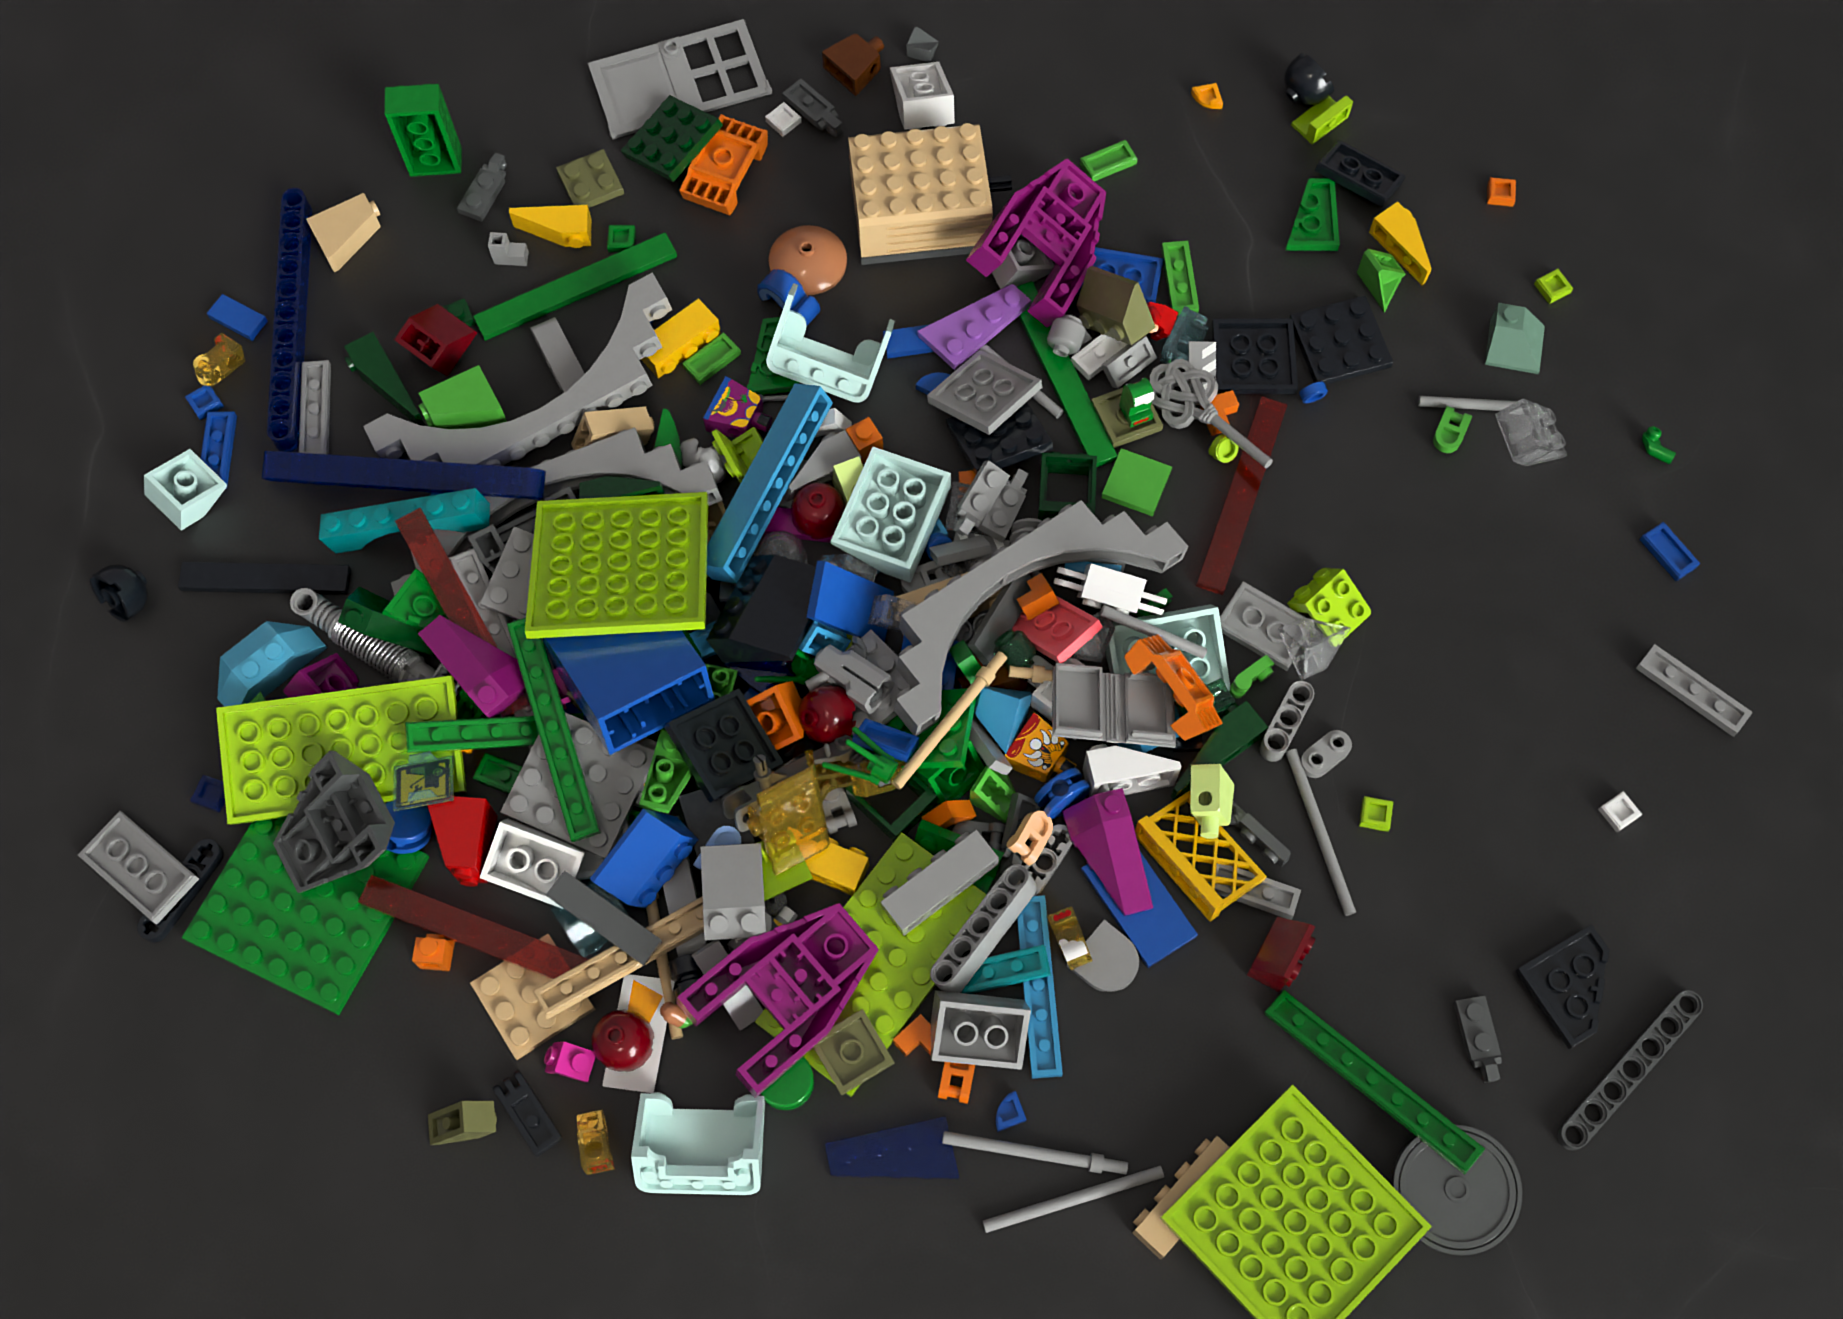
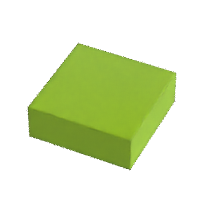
(1553, 286)
(1376, 813)

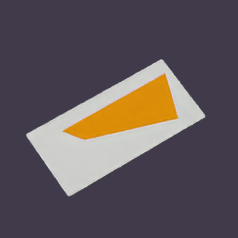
(644, 997)

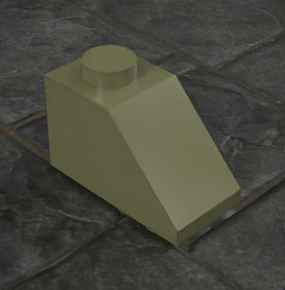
(462, 1122)

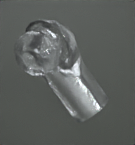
(953, 570)

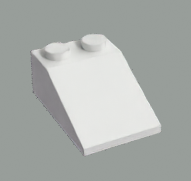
(922, 95)
(1128, 769)
(529, 860)

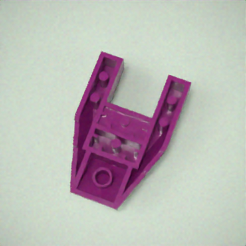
(1062, 220)
(801, 978)

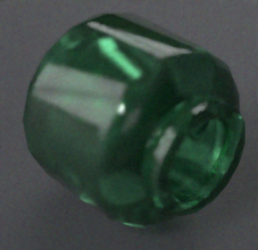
(1017, 649)

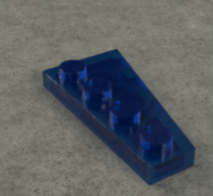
(896, 1153)

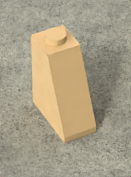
(345, 228)
(606, 423)

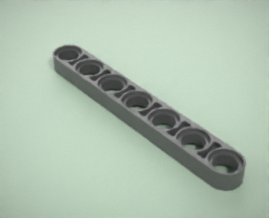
(1617, 1076)

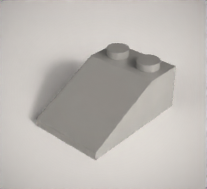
(732, 891)

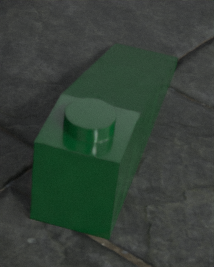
(377, 371)
(364, 614)
(1238, 732)

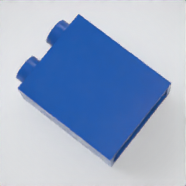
(631, 681)

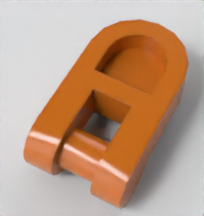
(959, 1070)

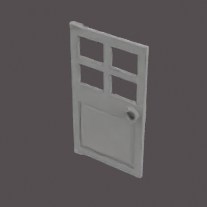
(641, 79)

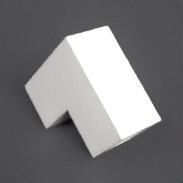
(833, 422)

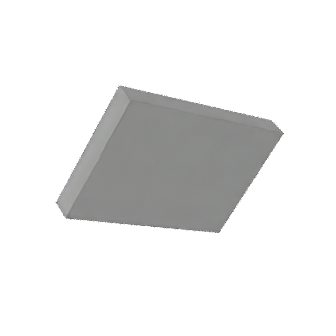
(1254, 623)

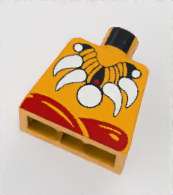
(1038, 752)

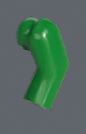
(1653, 445)

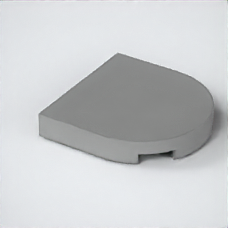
(1113, 961)

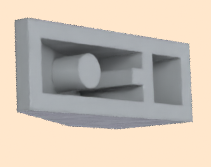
(819, 467)

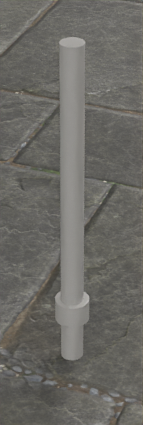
(1095, 1162)

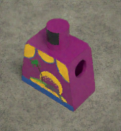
(735, 410)

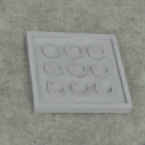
(611, 781)

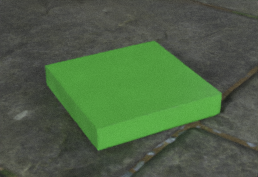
(1136, 482)

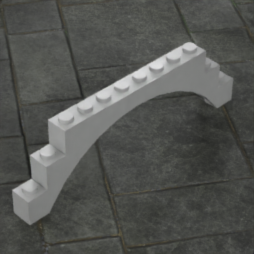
(604, 386)
(615, 456)
(1067, 538)

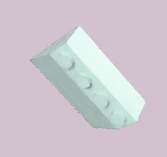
(892, 513)
(1194, 624)

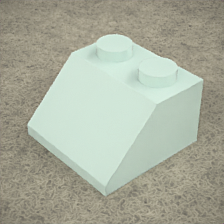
(183, 488)

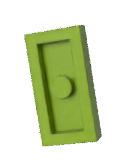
(1322, 118)

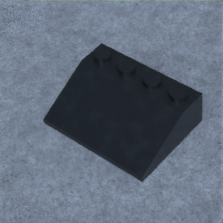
(765, 612)

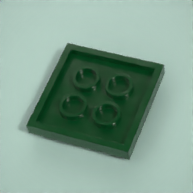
(671, 138)

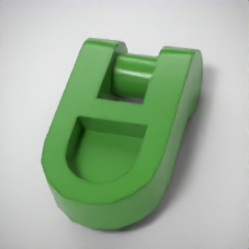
(1448, 436)
(1259, 670)

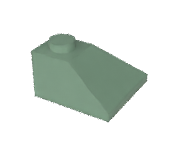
(1514, 339)

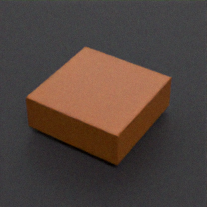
(1501, 191)

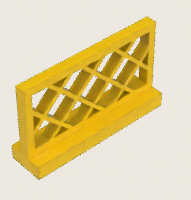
(1183, 872)

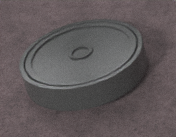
(1464, 1210)

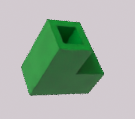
(965, 660)

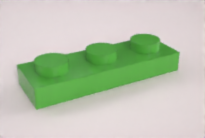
(1179, 276)

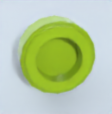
(1223, 449)

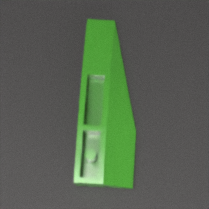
(668, 770)

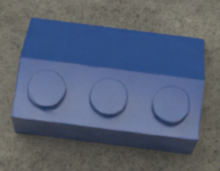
(645, 858)

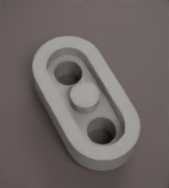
(1327, 753)

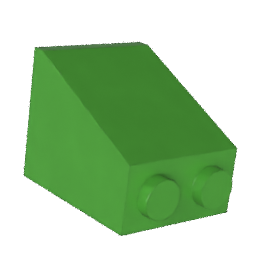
(461, 402)

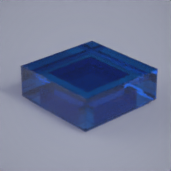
(209, 794)

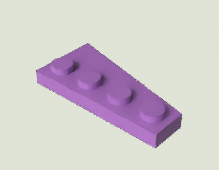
(970, 328)

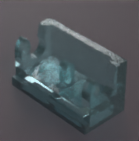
(1184, 330)

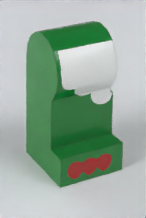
(1136, 402)

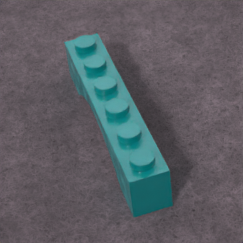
(356, 527)

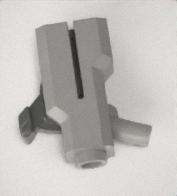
(854, 673)

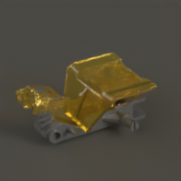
(788, 803)

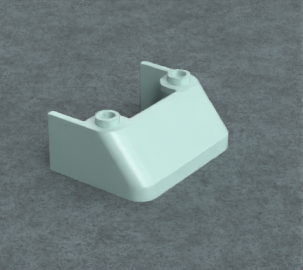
(820, 364)

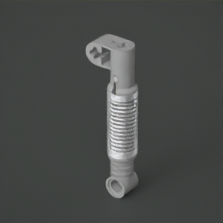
(392, 658)

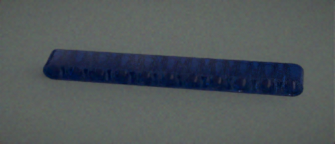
(293, 234)
(403, 474)

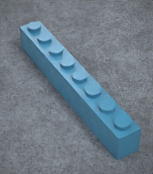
(766, 482)

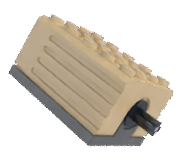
(921, 192)

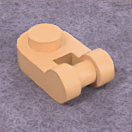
(1037, 829)

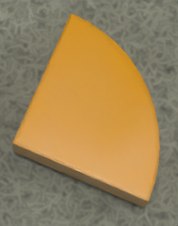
(1208, 96)

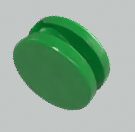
(791, 1088)

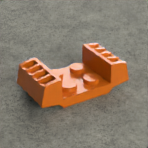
(723, 164)
(1184, 681)

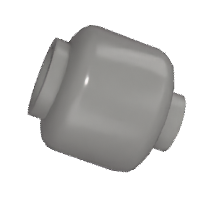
(1066, 335)

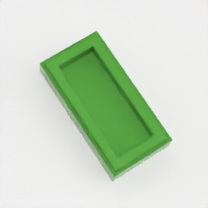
(1108, 160)
(711, 358)

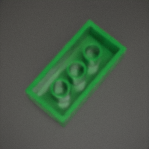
(423, 129)

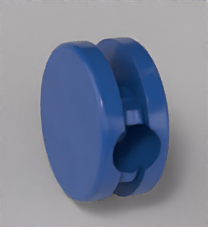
(1062, 792)
(411, 829)

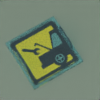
(423, 781)

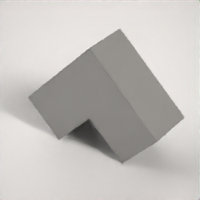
(507, 252)

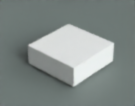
(783, 119)
(1620, 811)

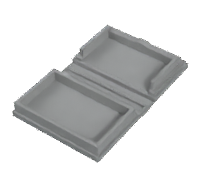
(1112, 706)

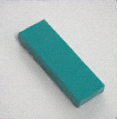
(1010, 969)

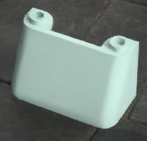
(698, 1147)

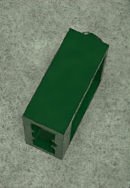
(1066, 464)
(909, 818)

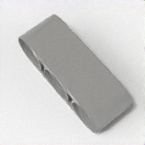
(1291, 709)

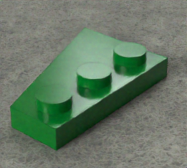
(1316, 219)
(762, 379)

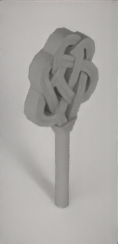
(1174, 377)

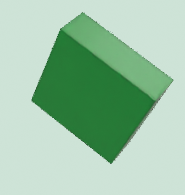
(620, 237)

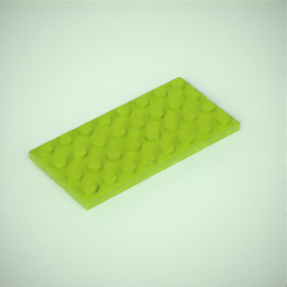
(277, 742)
(901, 969)

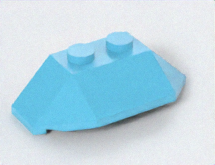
(265, 661)

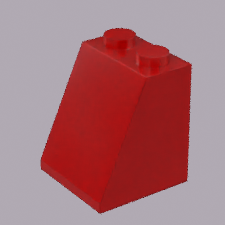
(464, 836)

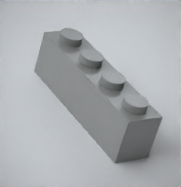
(939, 882)

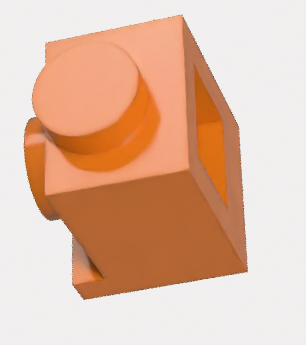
(433, 952)

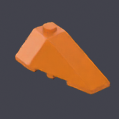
(778, 713)

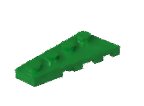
(415, 603)

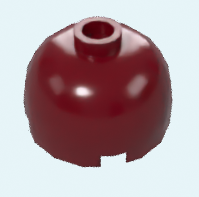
(817, 510)
(826, 714)
(622, 1040)

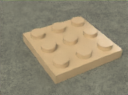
(515, 1010)

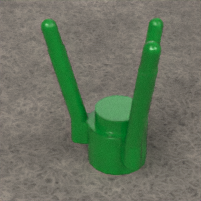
(802, 666)
(881, 765)

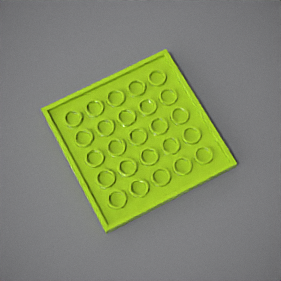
(618, 565)
(1295, 1217)

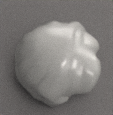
(693, 454)

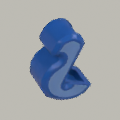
(778, 284)

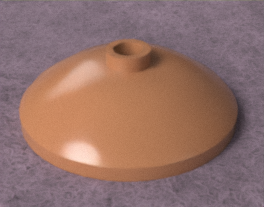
(816, 269)

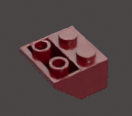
(436, 338)
(1279, 954)

